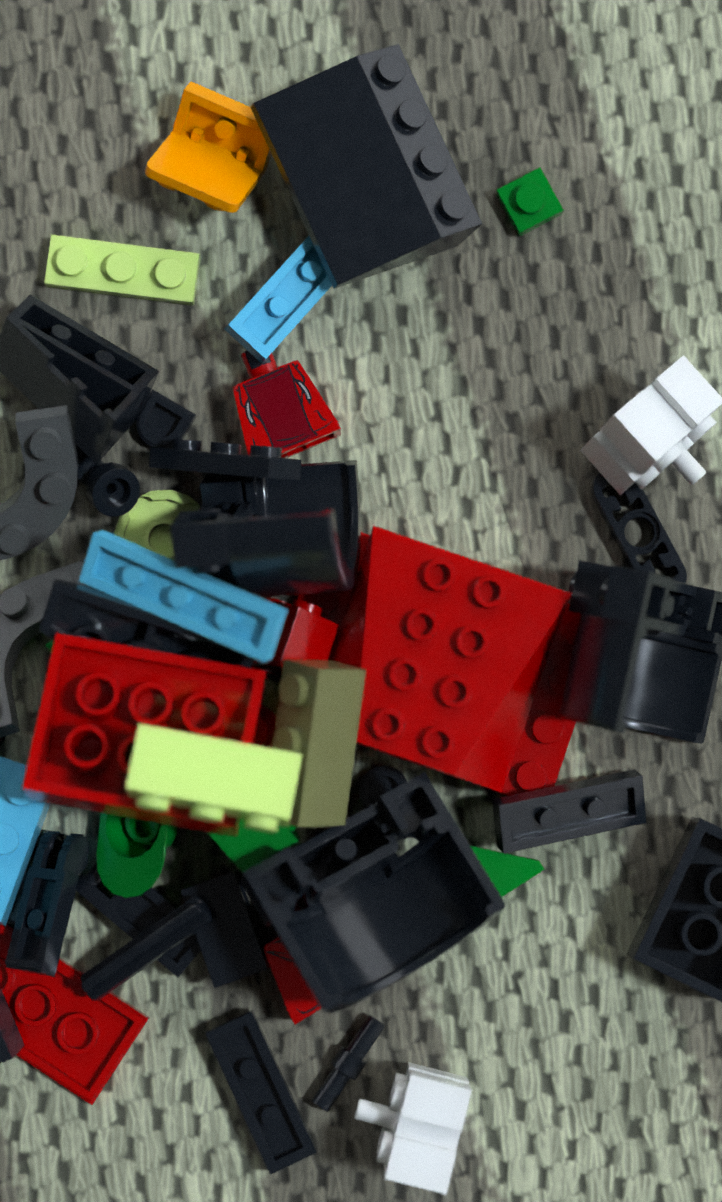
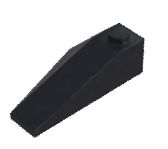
(99, 616)

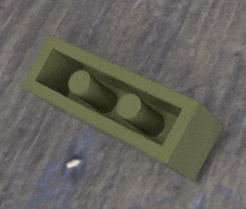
(321, 721)

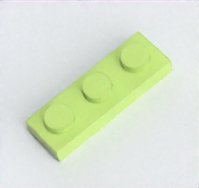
(122, 270)

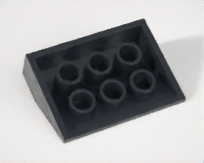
(367, 166)

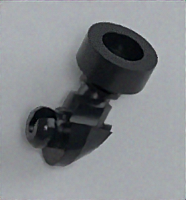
(108, 485)

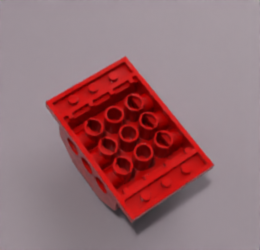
(456, 662)

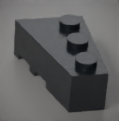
(69, 365)

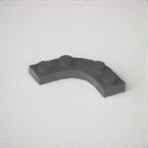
(48, 482)
(20, 621)

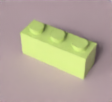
(213, 778)

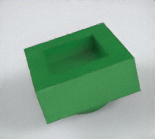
(529, 201)

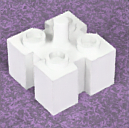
(656, 430)
(420, 1126)

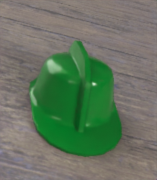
(131, 853)

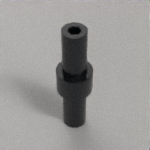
(348, 1063)

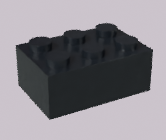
(685, 916)

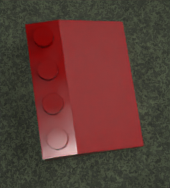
(93, 712)

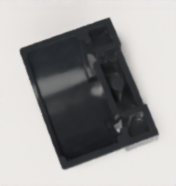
(297, 544)
(628, 669)
(364, 907)

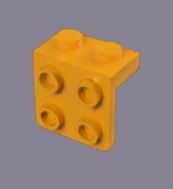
(212, 150)

